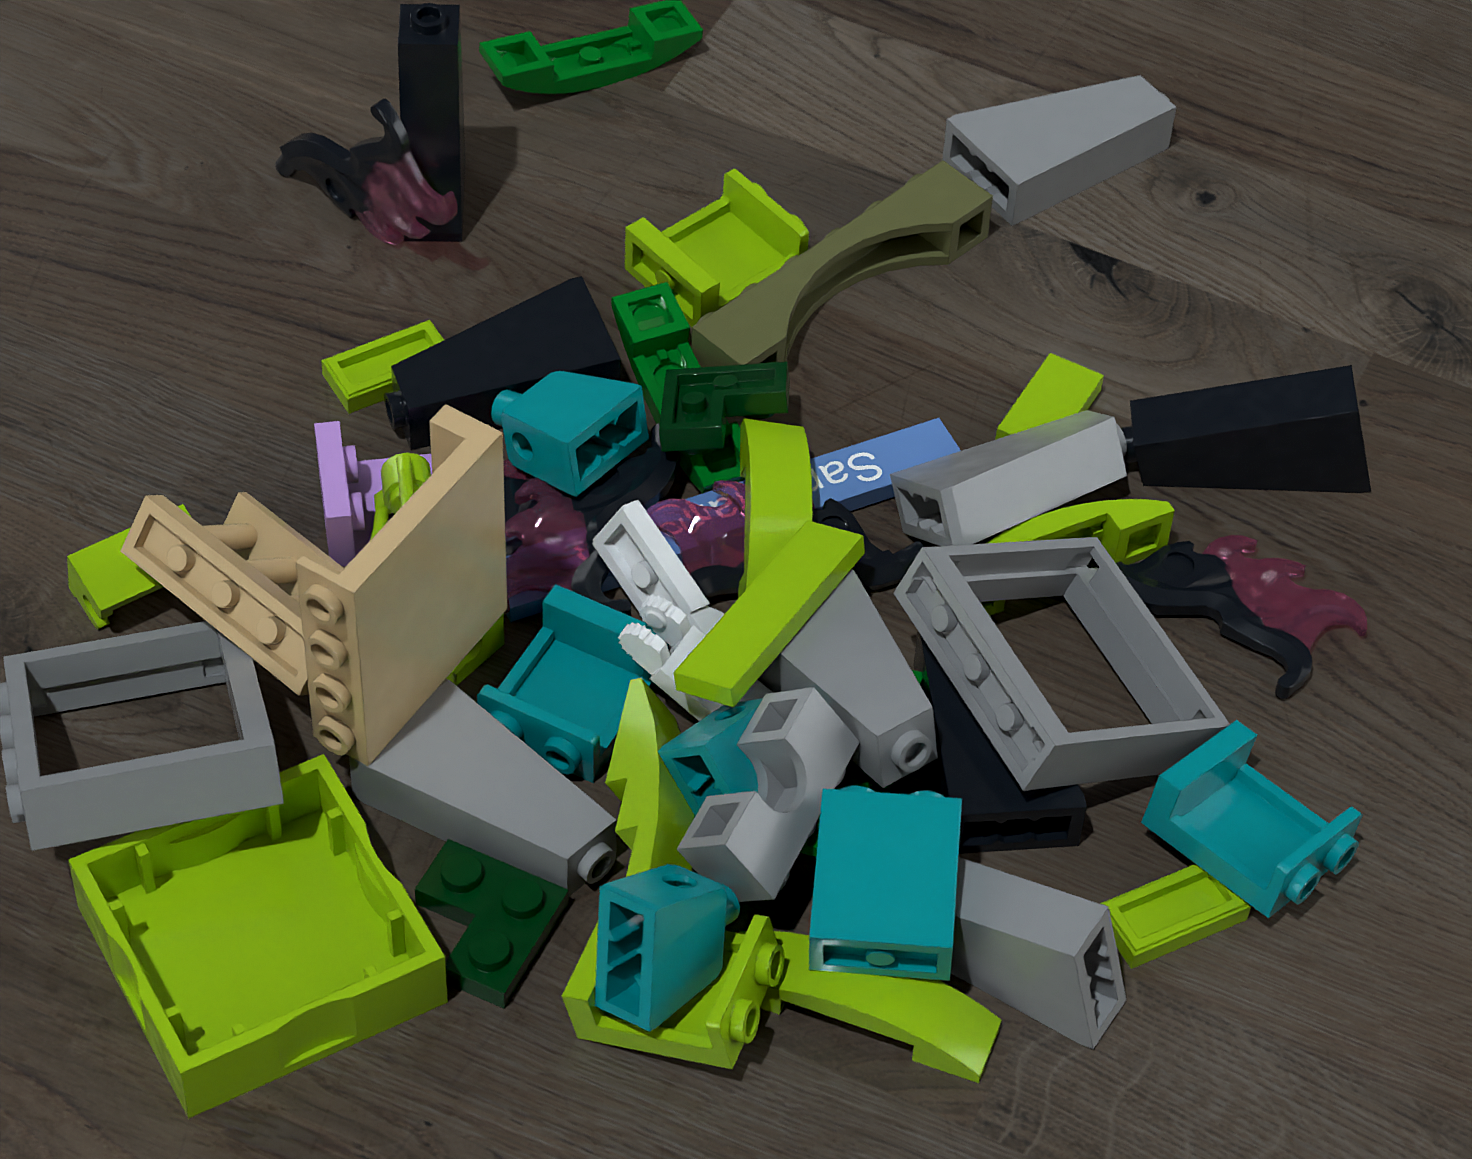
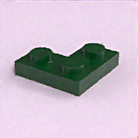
(703, 397)
(505, 916)

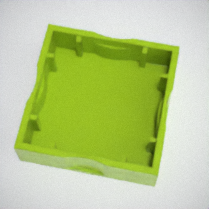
(258, 938)

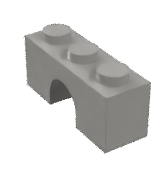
(755, 836)

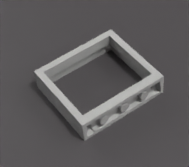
(944, 604)
(141, 790)

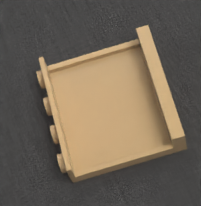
(410, 598)

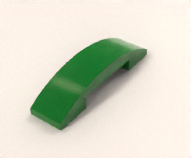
(595, 60)
(657, 341)

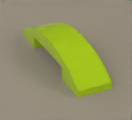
(776, 491)
(1125, 528)
(940, 1022)

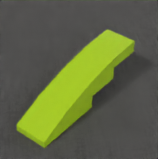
(652, 806)

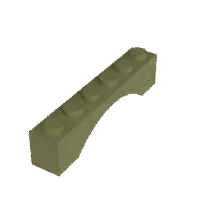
(919, 225)

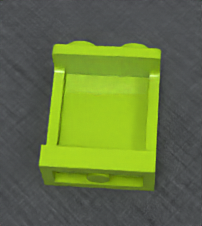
(717, 248)
(710, 1024)

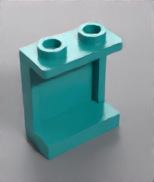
(569, 685)
(1246, 826)
(885, 883)

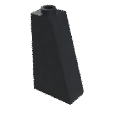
(434, 104)
(502, 353)
(1254, 435)
(994, 806)

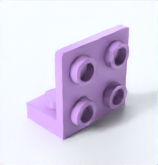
(347, 492)

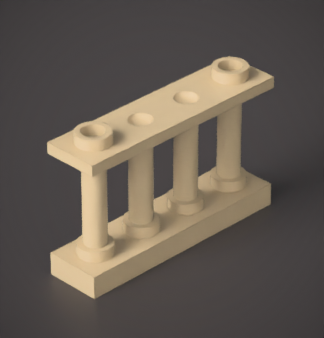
(233, 576)

